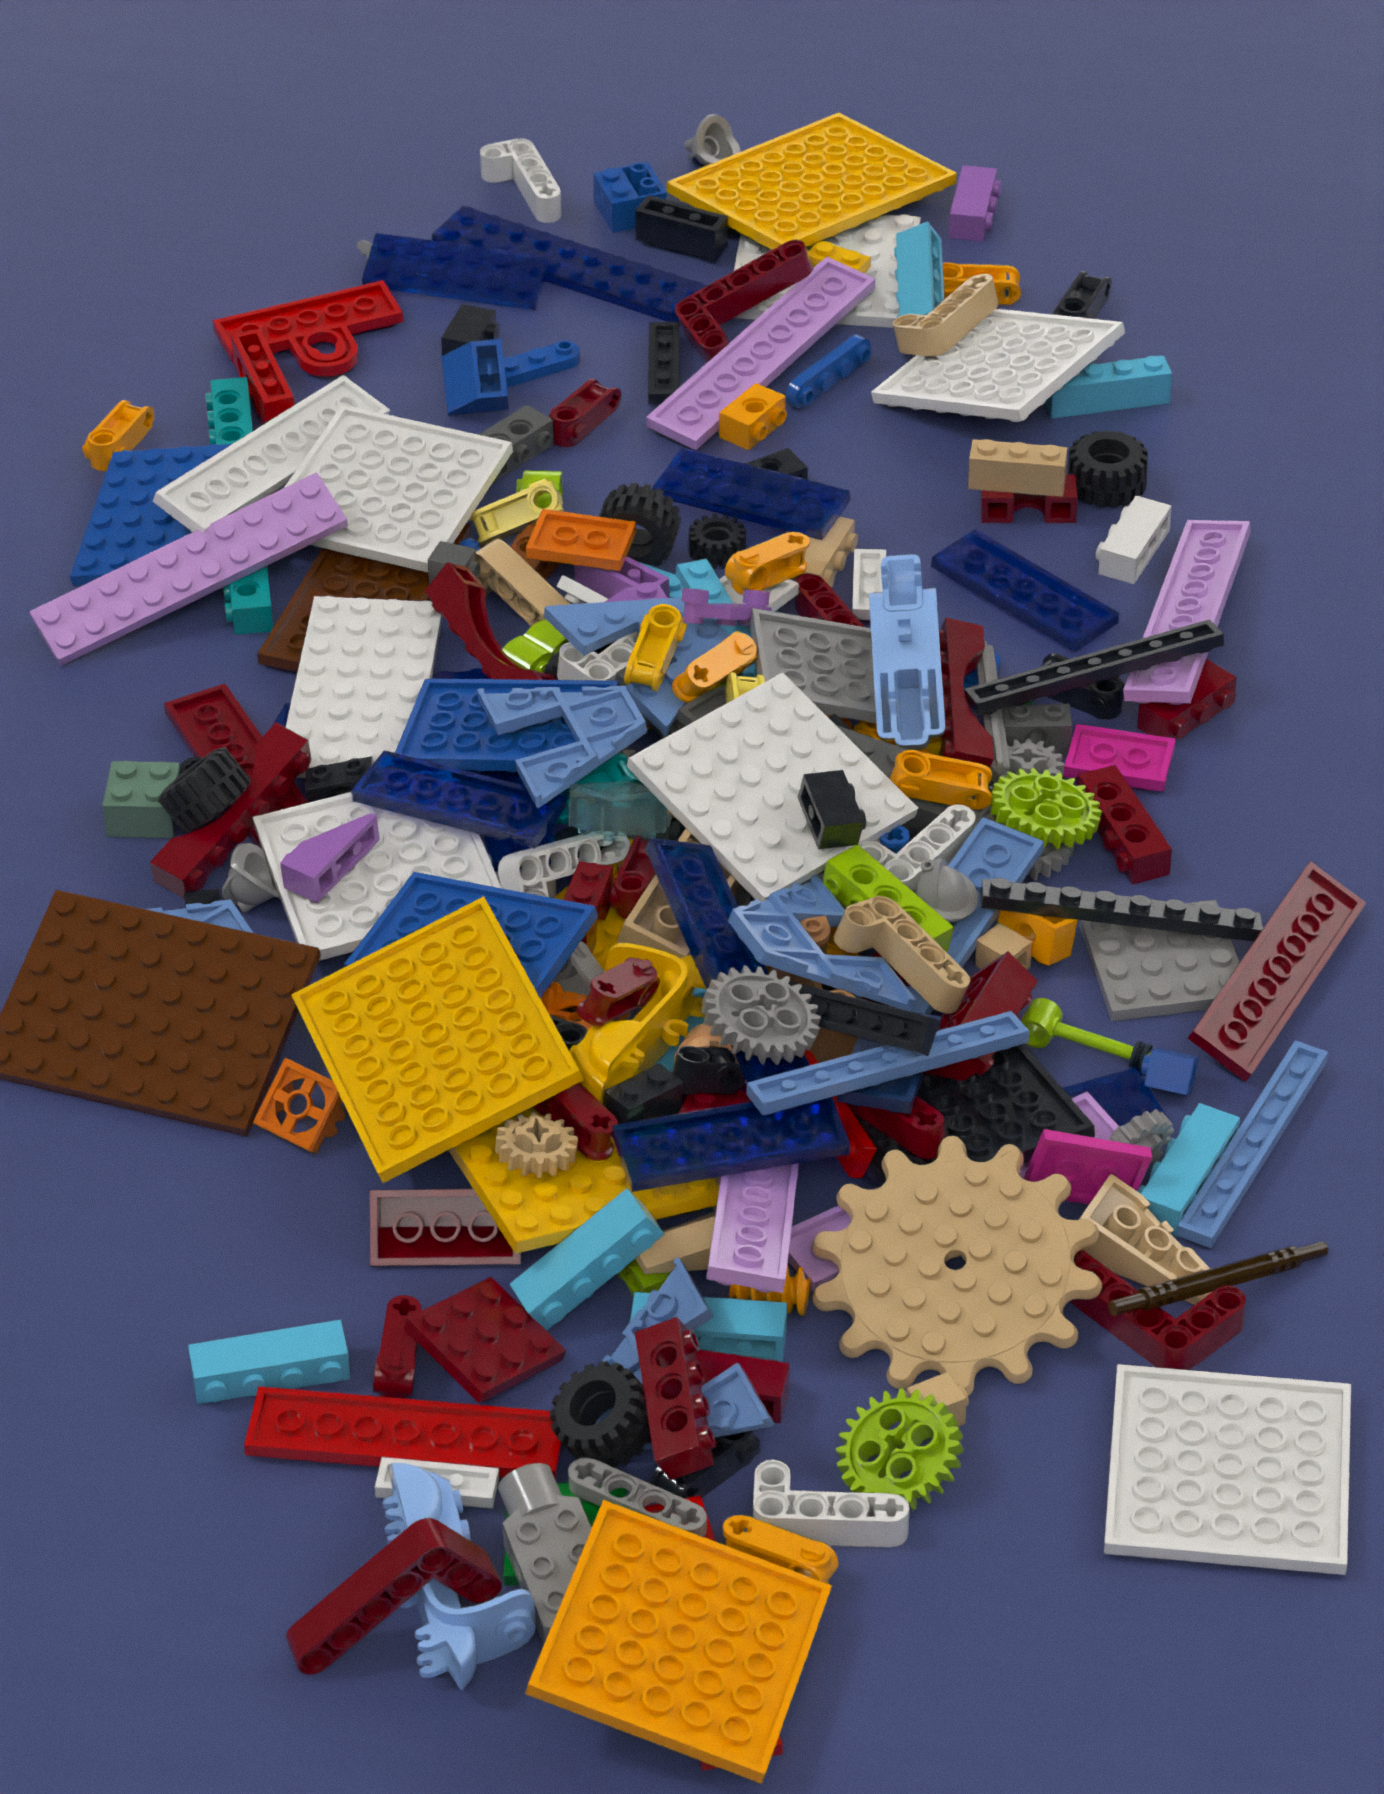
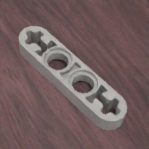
(640, 1496)

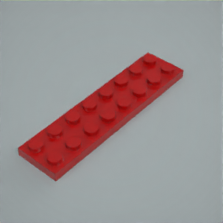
(372, 1427)

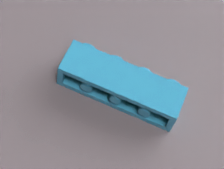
(919, 270)
(1113, 387)
(1188, 1163)
(586, 1259)
(739, 1326)
(269, 1359)

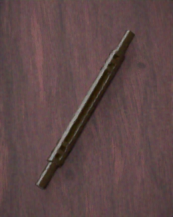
(1211, 1279)

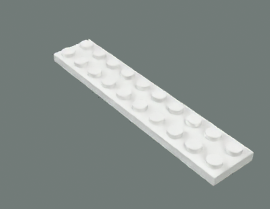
(259, 460)

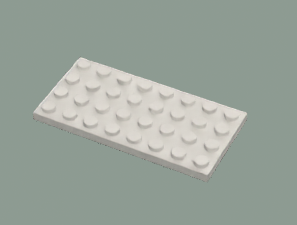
(361, 675)

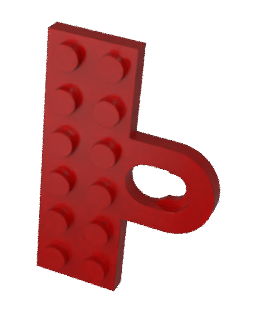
(318, 319)

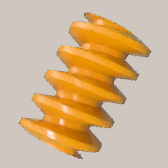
(795, 1292)

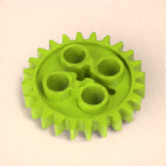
(1046, 807)
(900, 1447)

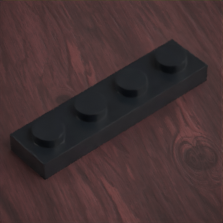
(663, 361)

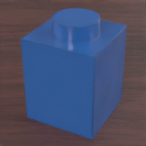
(1169, 1070)

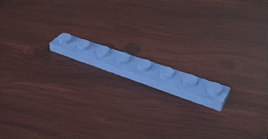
(885, 1064)
(1252, 1144)

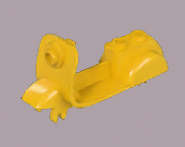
(632, 1046)

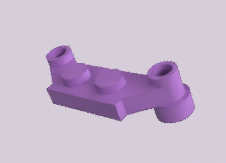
(727, 614)

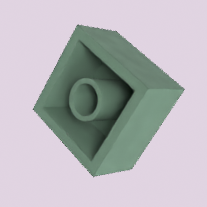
(133, 796)

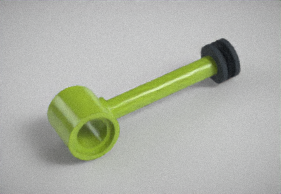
(1044, 1023)

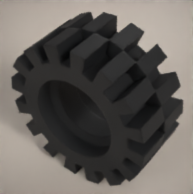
(716, 539)

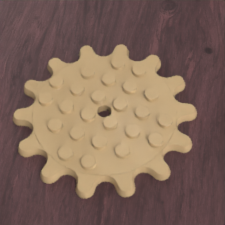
(964, 1318)

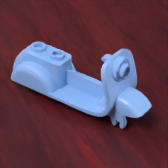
(906, 656)
(454, 1635)

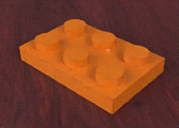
(581, 539)

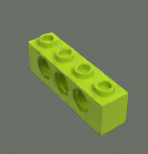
(858, 877)

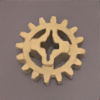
(536, 1144)

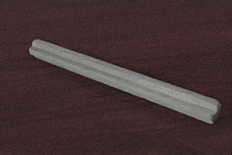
(993, 722)

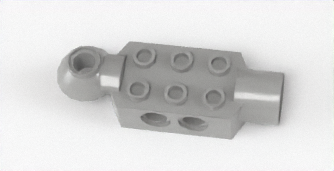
(542, 1537)

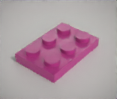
(1139, 757)
(1087, 1162)

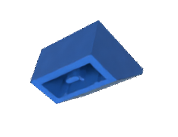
(621, 192)
(475, 378)

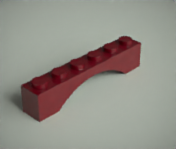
(462, 602)
(960, 652)
(192, 857)

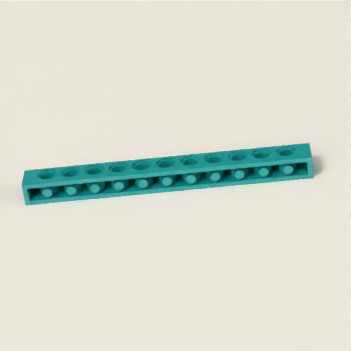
(227, 423)

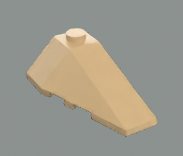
(687, 1241)
(1135, 1241)

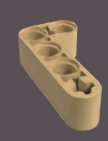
(949, 321)
(515, 581)
(906, 947)

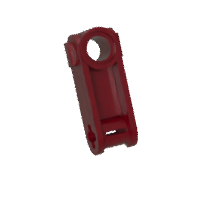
(583, 412)
(632, 878)
(619, 991)
(587, 1116)
(398, 1350)

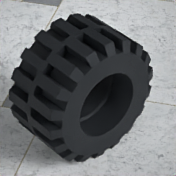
(1108, 468)
(650, 511)
(204, 790)
(586, 1399)

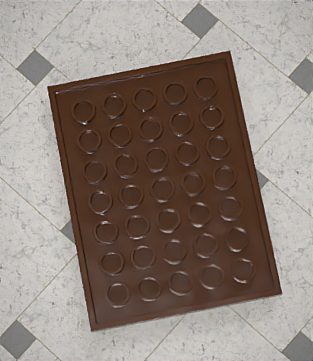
(152, 1011)

